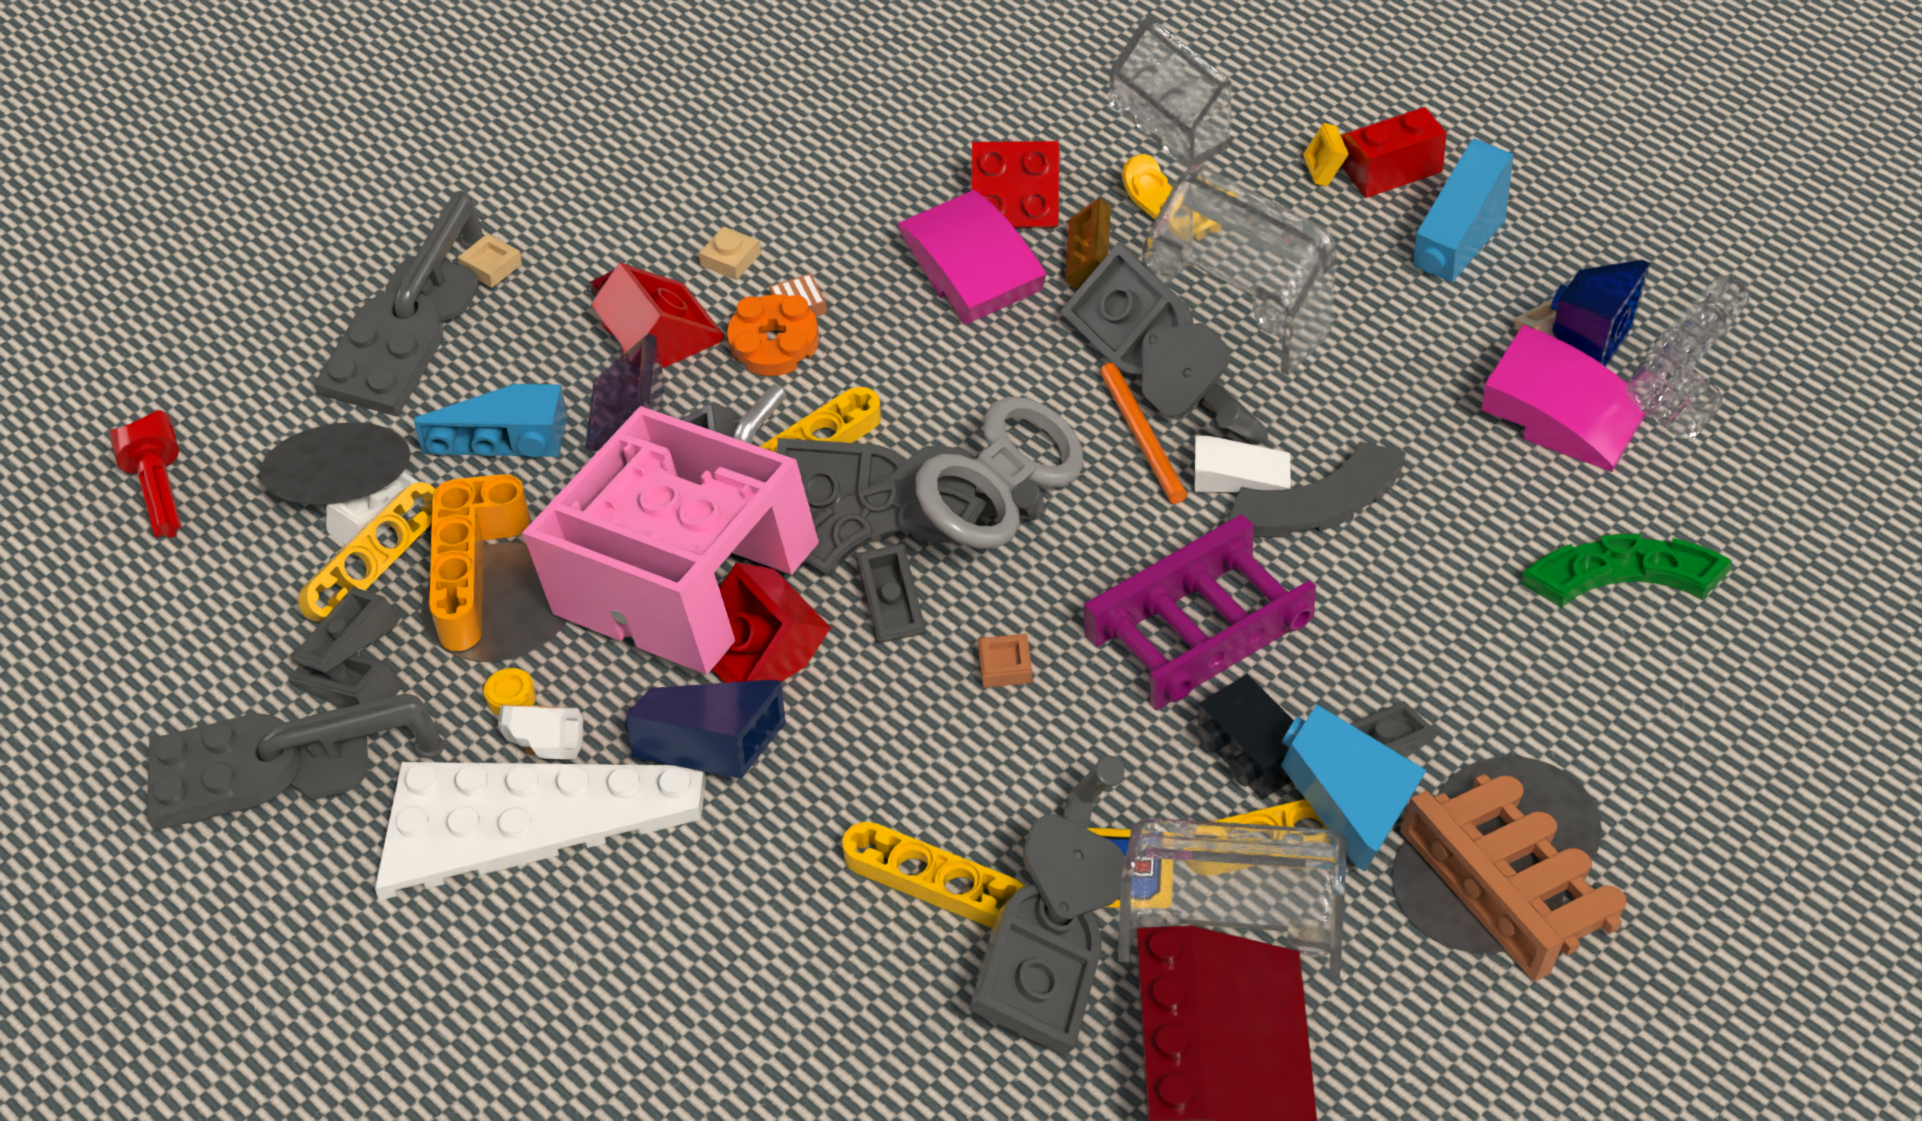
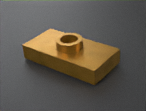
(1087, 241)

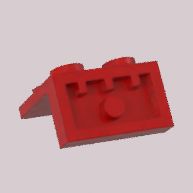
(1019, 180)

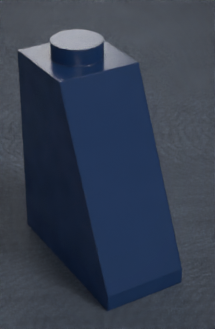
(707, 725)

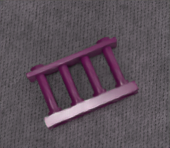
(1189, 571)

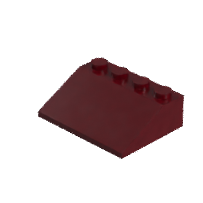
(1222, 1028)

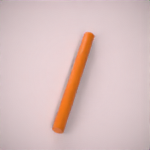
(1143, 433)

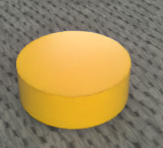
(509, 687)

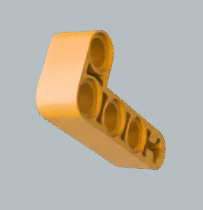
(462, 517)

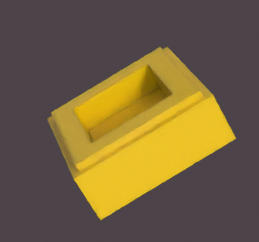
(1325, 154)

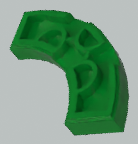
(1622, 559)

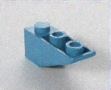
(499, 423)

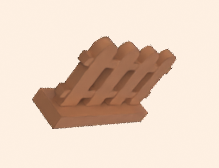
(1498, 896)

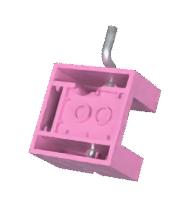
(652, 521)

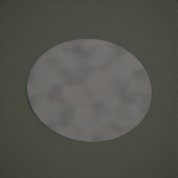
(335, 463)
(513, 609)
(1546, 791)
(1438, 910)

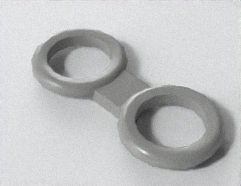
(998, 472)

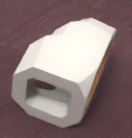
(543, 730)

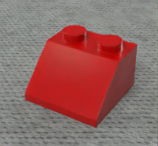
(1394, 151)
(645, 303)
(770, 624)

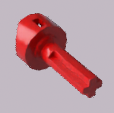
(146, 450)

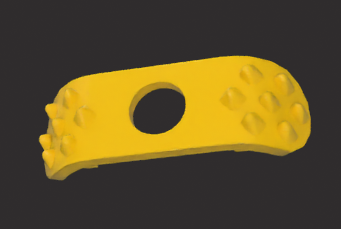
(1146, 183)

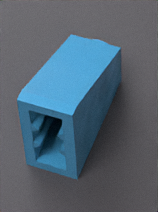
(1465, 211)
(1349, 780)

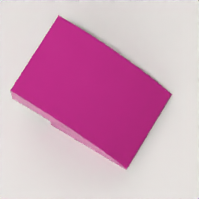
(973, 255)
(1562, 399)

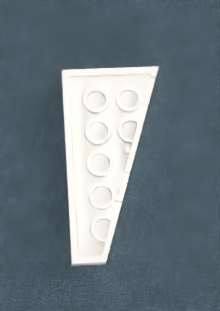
(514, 814)

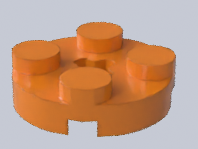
(767, 313)

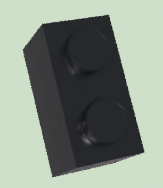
(1247, 734)

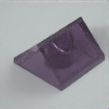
(624, 387)

